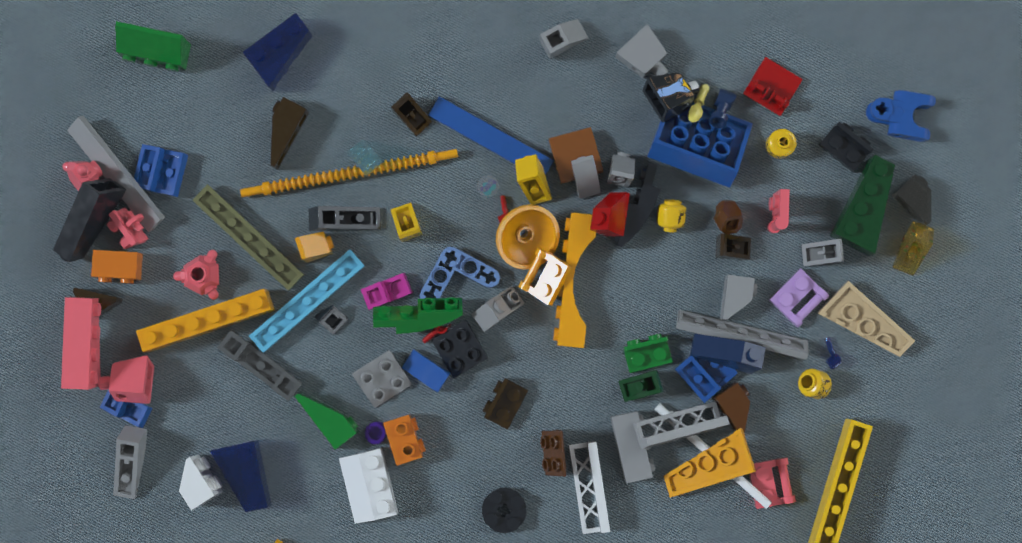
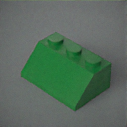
(152, 46)

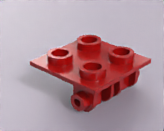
(772, 86)

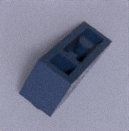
(728, 352)

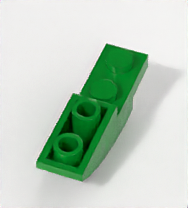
(427, 315)

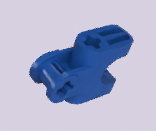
(899, 114)

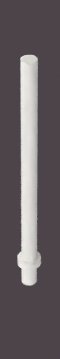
(701, 445)

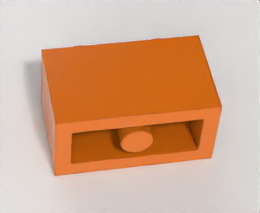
(116, 265)

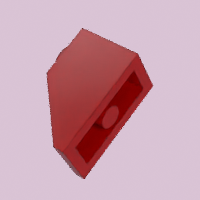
(611, 214)

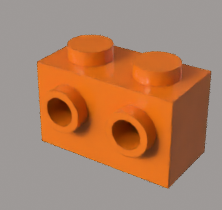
(404, 440)

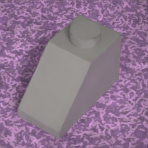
(736, 294)

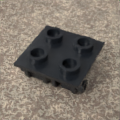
(459, 349)

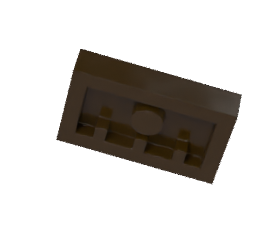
(505, 404)

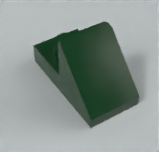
(640, 386)

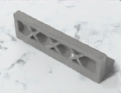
(683, 432)

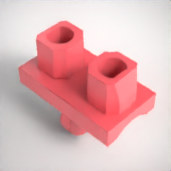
(129, 226)

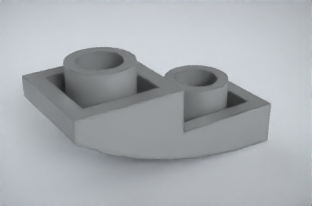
(586, 176)

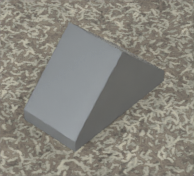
(822, 252)

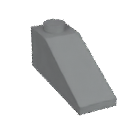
(621, 170)
(129, 461)

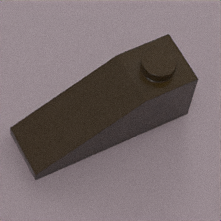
(286, 124)

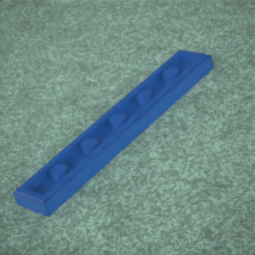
(484, 133)

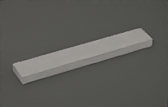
(112, 168)
(724, 329)

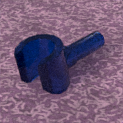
(835, 360)

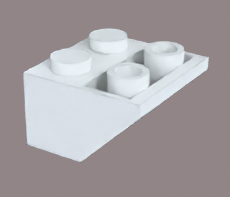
(198, 483)

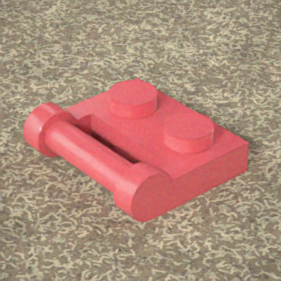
(780, 211)
(764, 481)

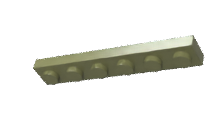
(248, 237)

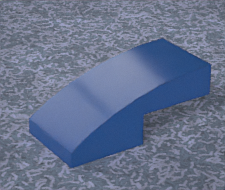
(132, 412)

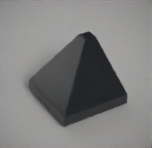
(331, 319)

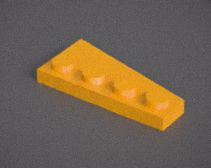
(719, 463)

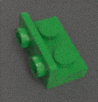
(648, 353)

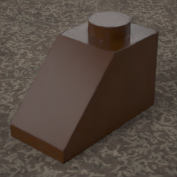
(734, 404)

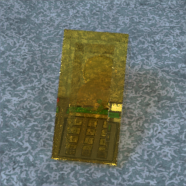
(914, 248)

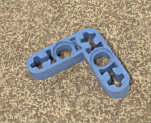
(458, 266)

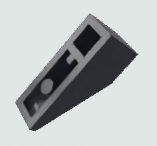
(344, 218)

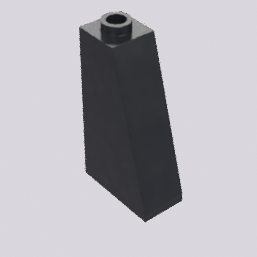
(87, 217)

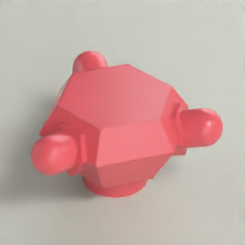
(82, 172)
(201, 275)

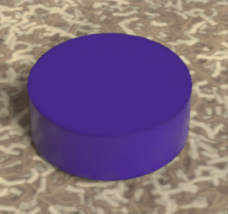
(375, 433)

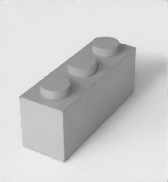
(633, 460)

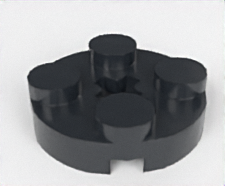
(511, 520)

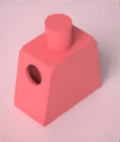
(130, 380)

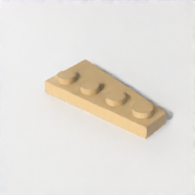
(860, 315)

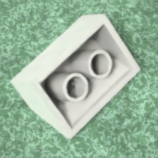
(368, 486)

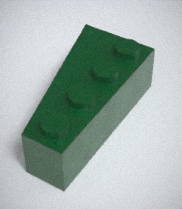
(864, 211)

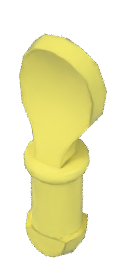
(695, 111)

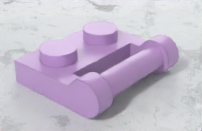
(793, 292)

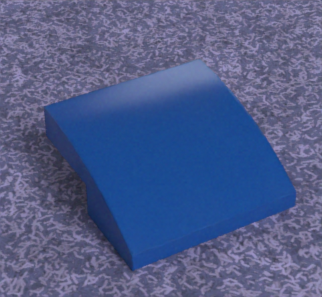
(160, 170)
(704, 376)

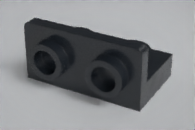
(846, 146)

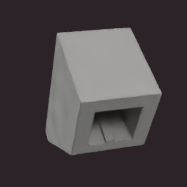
(562, 37)
(497, 308)

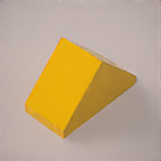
(406, 222)

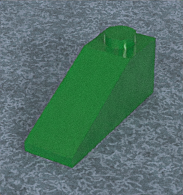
(332, 423)

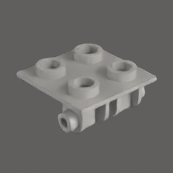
(381, 378)

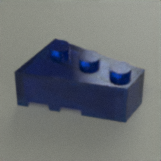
(278, 49)
(245, 474)

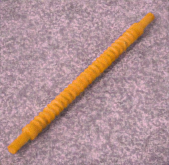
(267, 187)

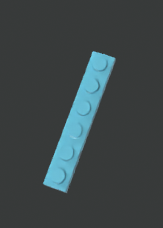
(306, 301)

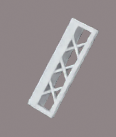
(600, 502)

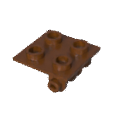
(554, 456)

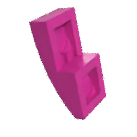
(386, 291)

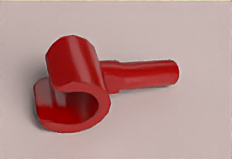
(504, 208)
(441, 330)

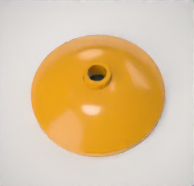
(540, 231)

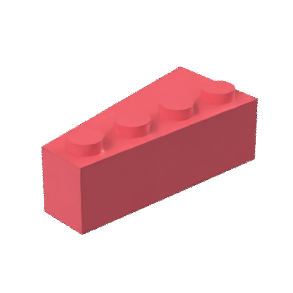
(81, 343)

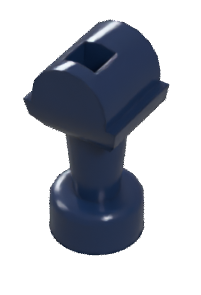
(723, 103)

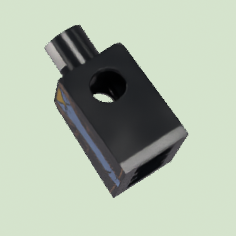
(669, 94)

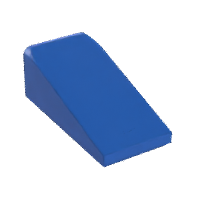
(426, 370)

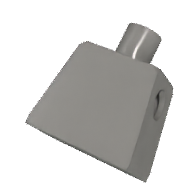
(643, 54)

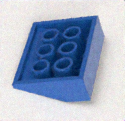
(701, 147)

